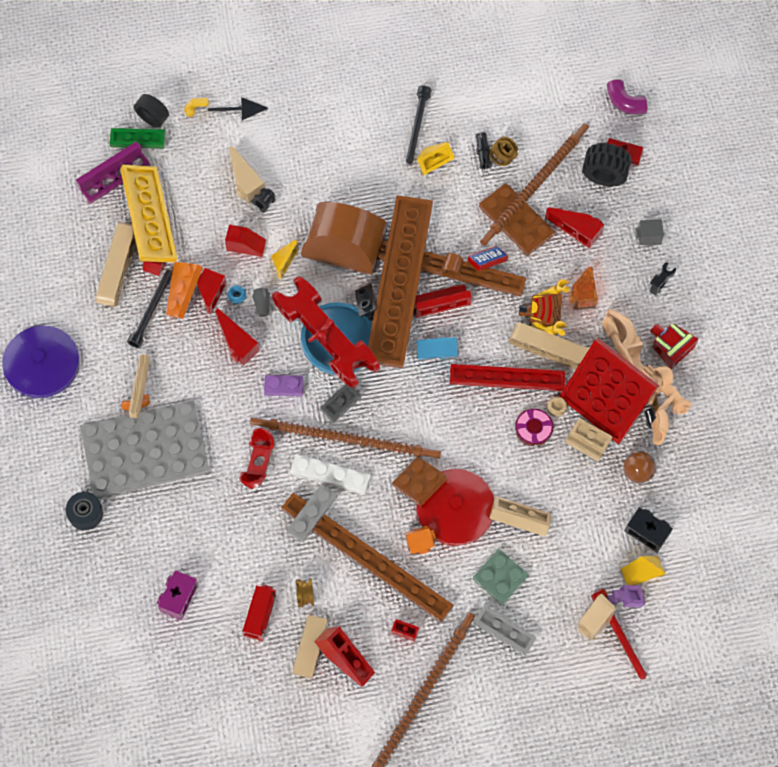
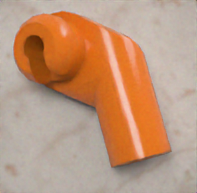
(126, 404)

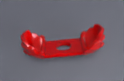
(262, 444)

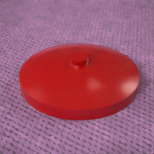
(458, 509)

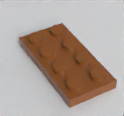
(525, 228)

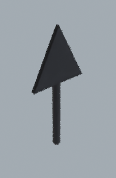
(248, 108)

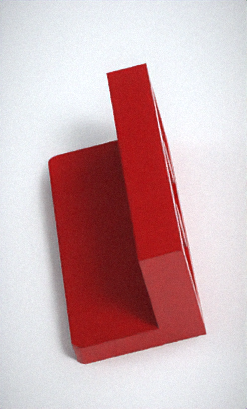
(442, 300)

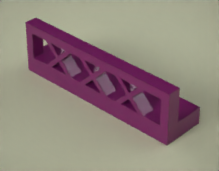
(105, 170)

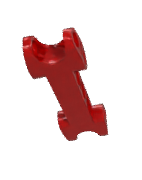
(345, 354)

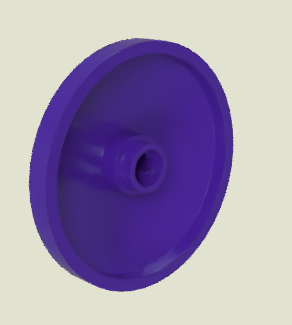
(41, 362)

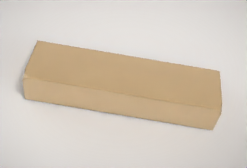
(520, 516)

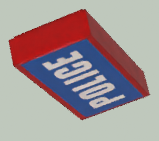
(487, 258)

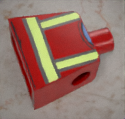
(672, 343)

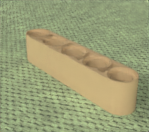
(116, 265)
(547, 345)

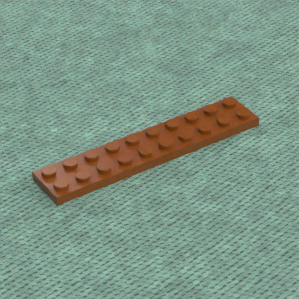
(400, 280)

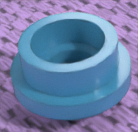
(236, 290)

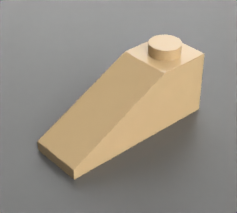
(246, 179)
(596, 617)

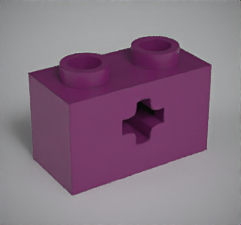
(177, 606)

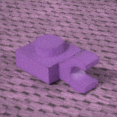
(629, 595)

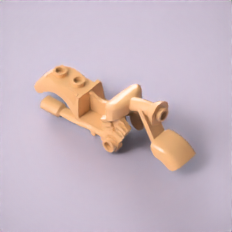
(629, 346)

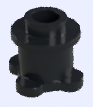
(264, 199)

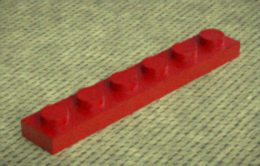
(507, 377)

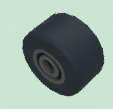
(89, 516)

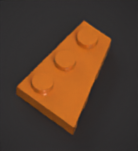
(182, 287)

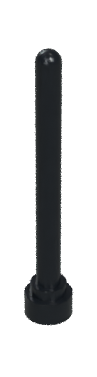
(423, 93)
(136, 339)

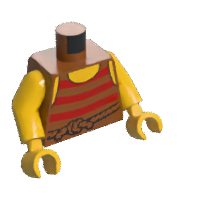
(545, 309)

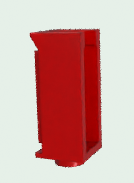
(259, 612)

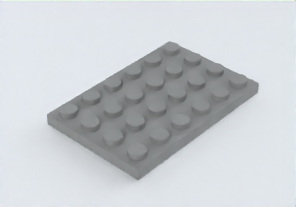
(144, 450)

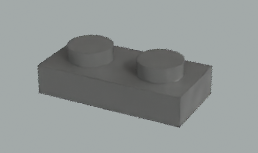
(340, 403)

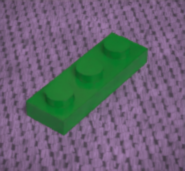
(145, 137)

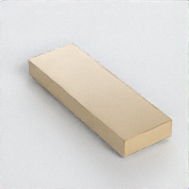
(308, 650)

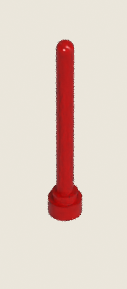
(623, 640)

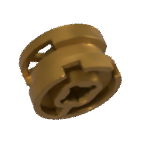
(504, 150)
(304, 592)

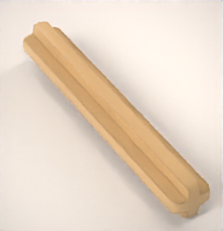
(139, 386)

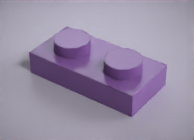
(283, 385)

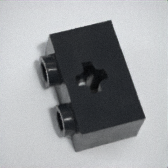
(656, 536)

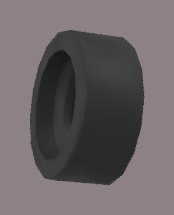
(151, 110)

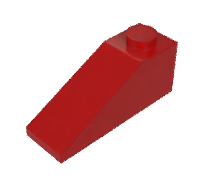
(578, 225)
(239, 343)
(344, 655)

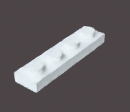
(330, 474)

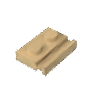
(588, 439)

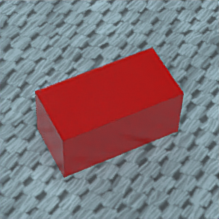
(405, 630)

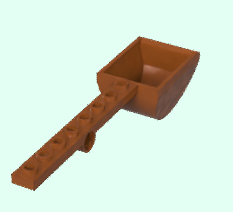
(355, 241)

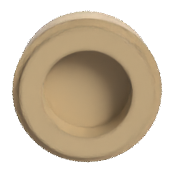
(557, 406)

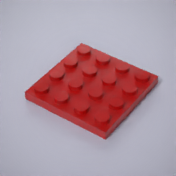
(608, 390)

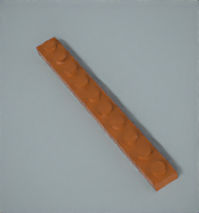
(374, 562)

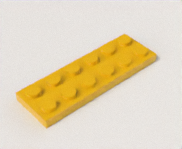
(148, 213)

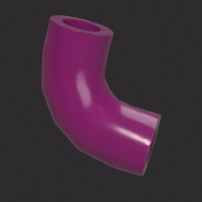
(623, 101)

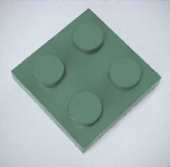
(500, 576)

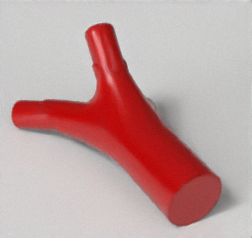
(322, 332)

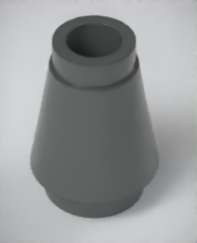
(262, 301)

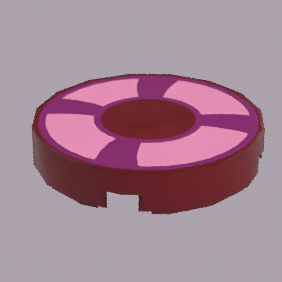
(534, 427)

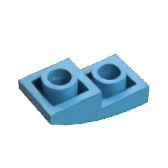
(437, 348)

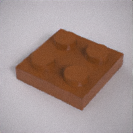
(419, 481)

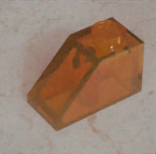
(584, 292)

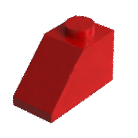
(244, 241)
(210, 288)

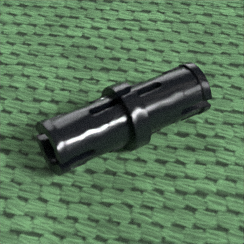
(483, 150)

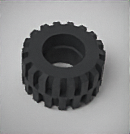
(606, 164)

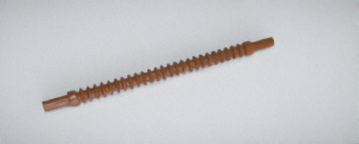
(459, 634)

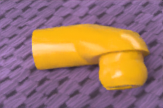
(191, 106)

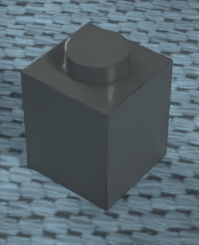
(649, 232)

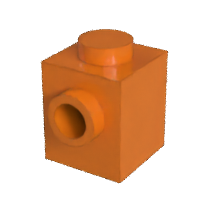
(420, 540)

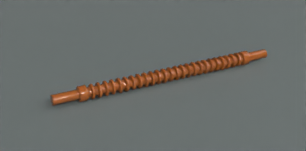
(535, 183)
(273, 424)

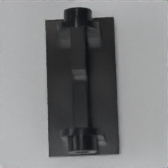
(366, 301)

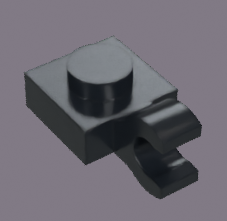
(660, 281)

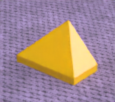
(434, 157)
(284, 257)
(642, 570)

